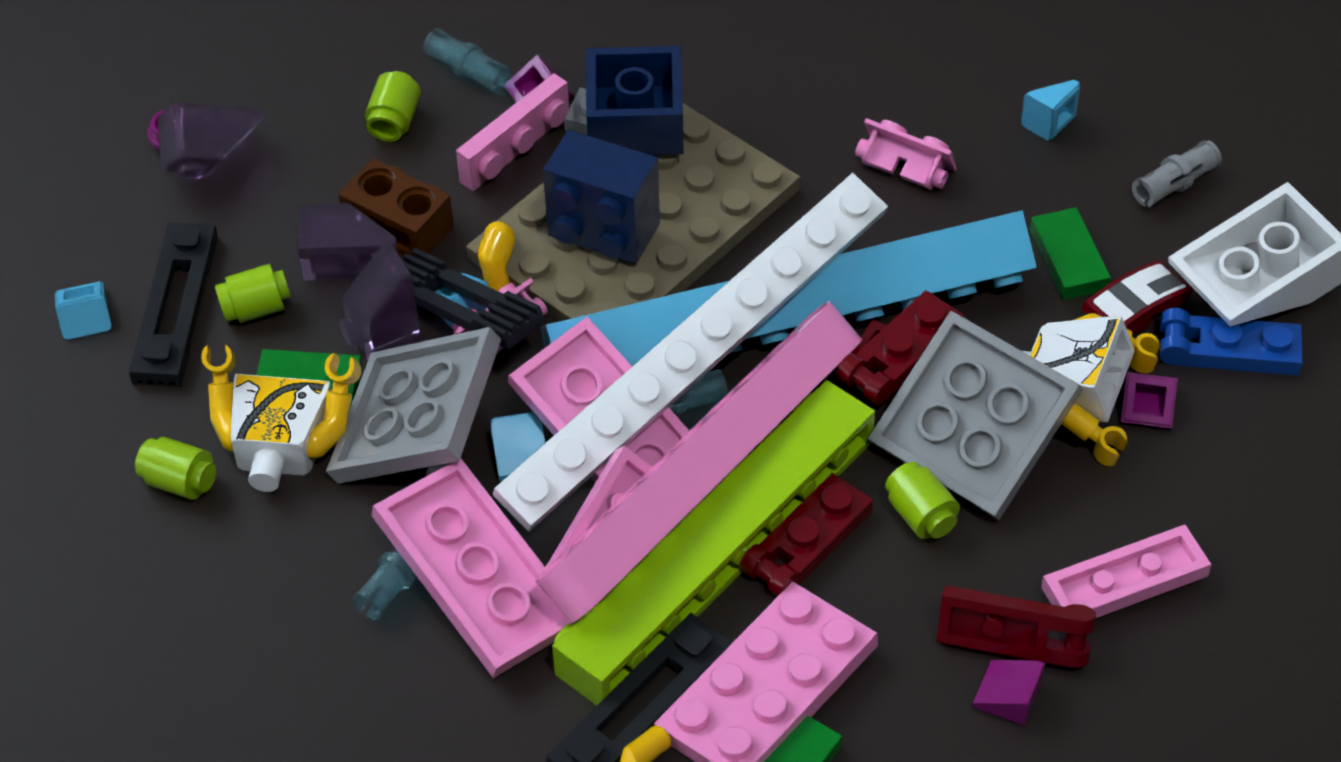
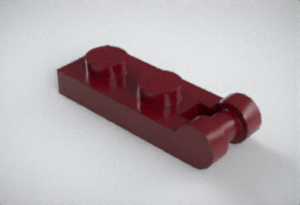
(895, 349)
(808, 534)
(1015, 626)

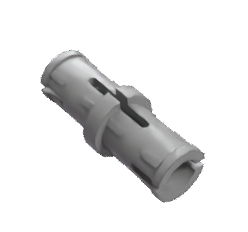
(1176, 173)

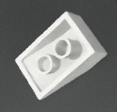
(1264, 258)

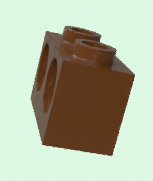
(402, 205)

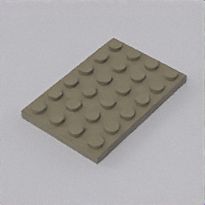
(706, 208)

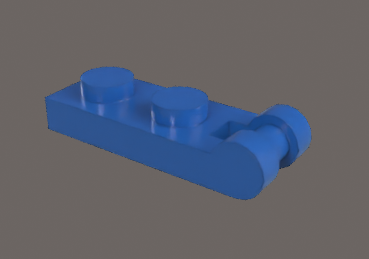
(1241, 347)

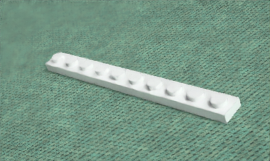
(688, 353)

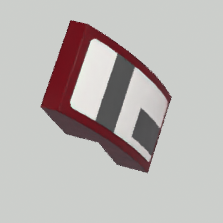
(1140, 295)

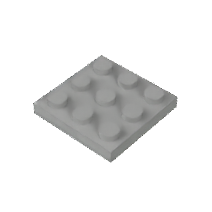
(414, 406)
(976, 414)

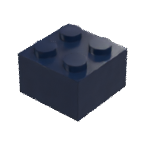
(636, 98)
(602, 196)

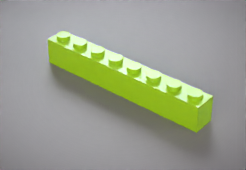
(707, 545)

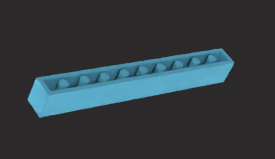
(852, 282)

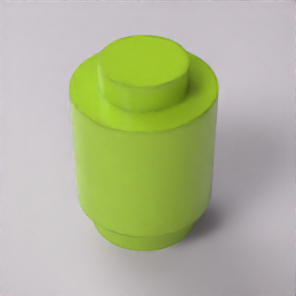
(392, 105)
(252, 294)
(175, 467)
(922, 500)

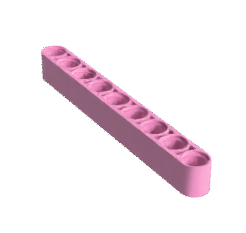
(697, 463)

